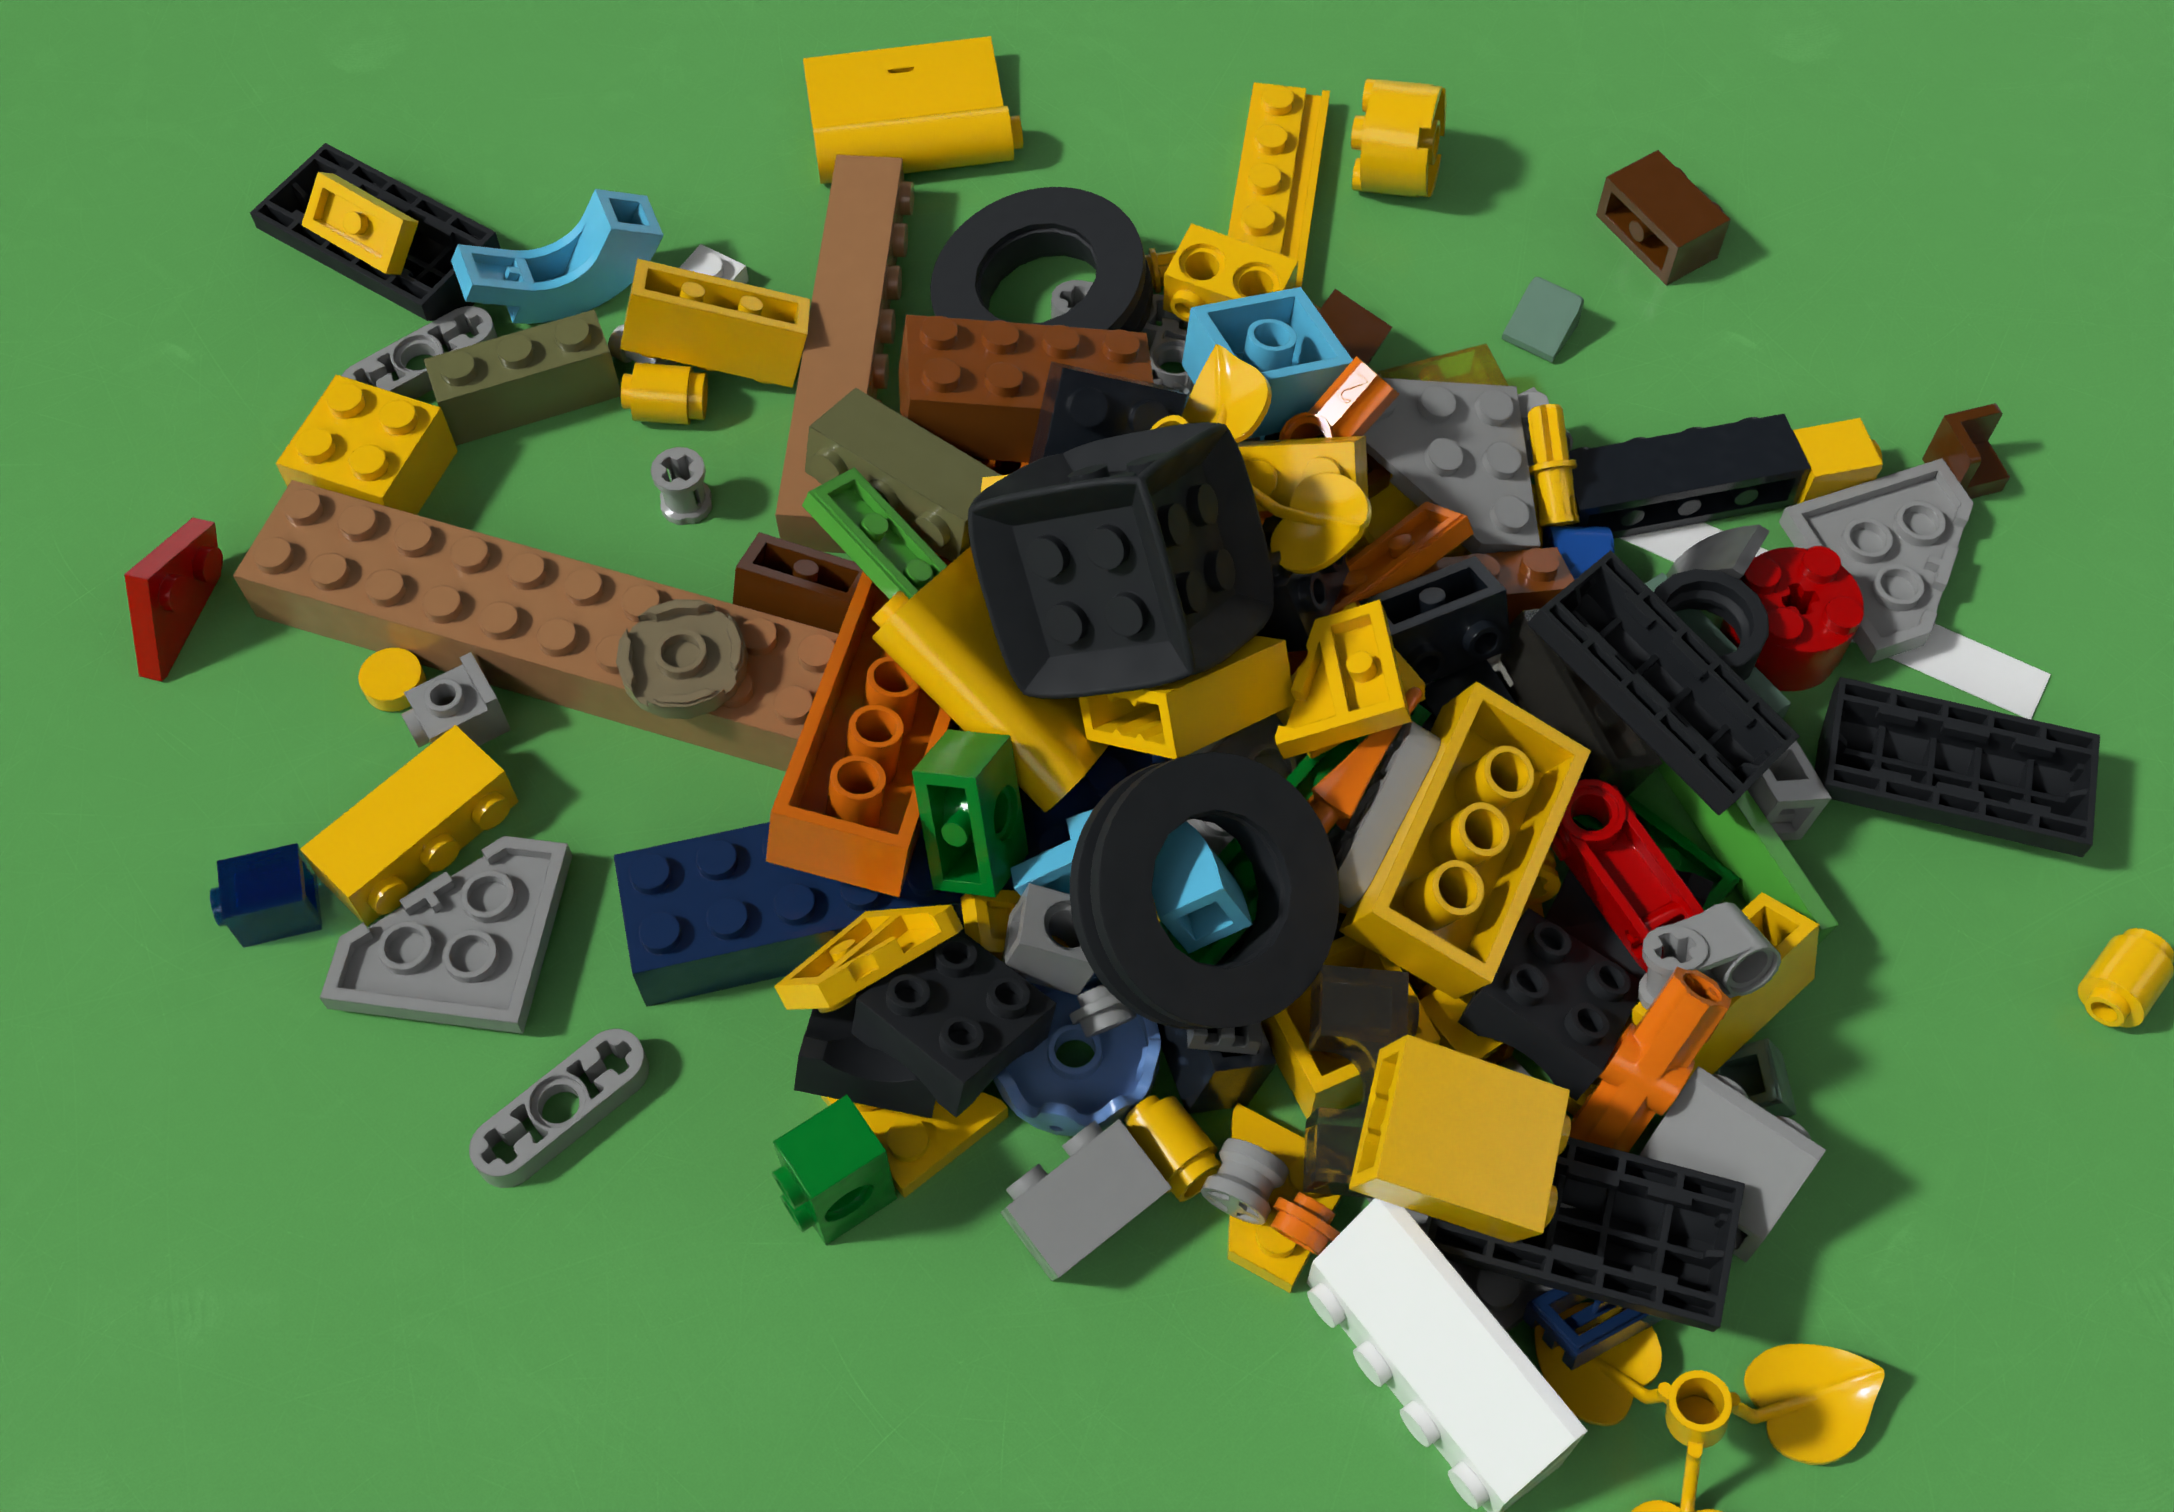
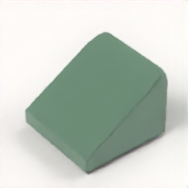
(1544, 319)
(1762, 1075)

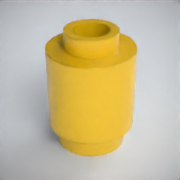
(665, 393)
(2127, 978)
(1173, 1144)

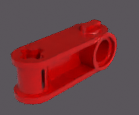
(1621, 866)

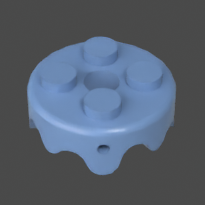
(1104, 1090)

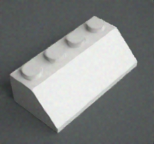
(1442, 1357)

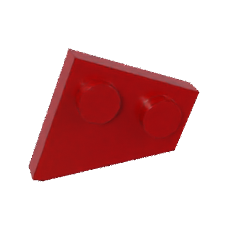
(169, 594)

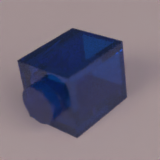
(267, 895)

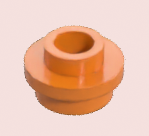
(1305, 1222)

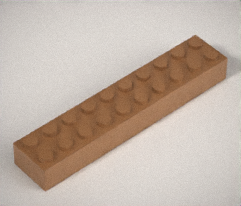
(522, 612)

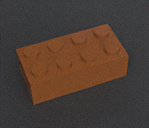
(987, 379)

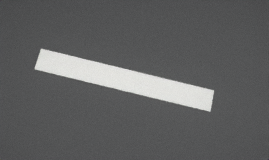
(1944, 655)

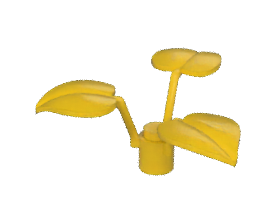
(1325, 509)
(1807, 1394)

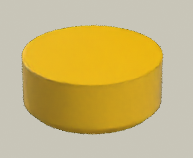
(389, 675)

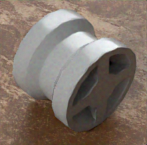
(1245, 1181)

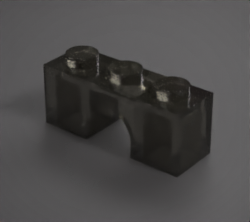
(1352, 1016)

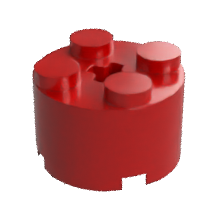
(1810, 611)

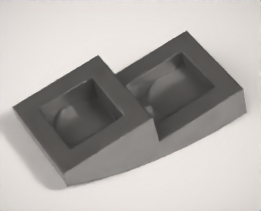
(1724, 552)

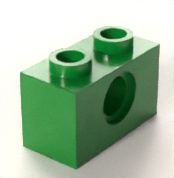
(970, 812)
(833, 1171)

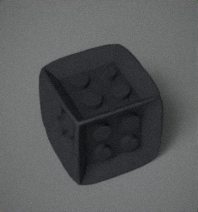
(1123, 562)

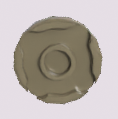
(682, 659)

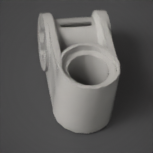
(1717, 944)

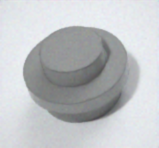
(1100, 1012)

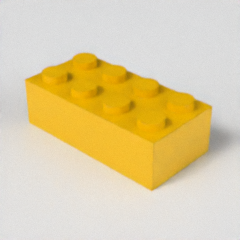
(1469, 843)

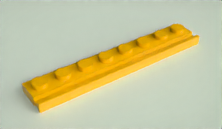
(1279, 170)

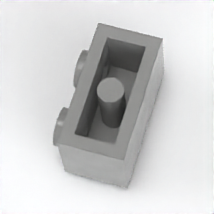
(1084, 1198)

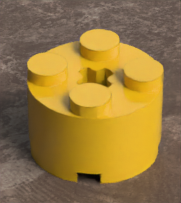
(1398, 138)

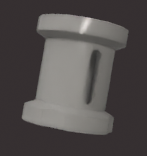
(686, 475)

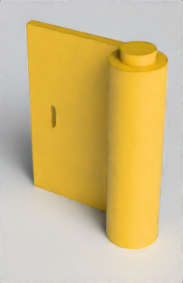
(914, 103)
(953, 655)

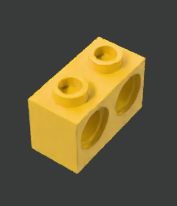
(1220, 269)

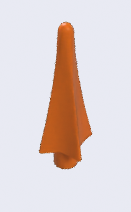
(1342, 789)

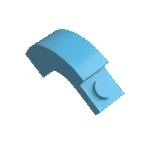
(570, 274)
(1189, 886)

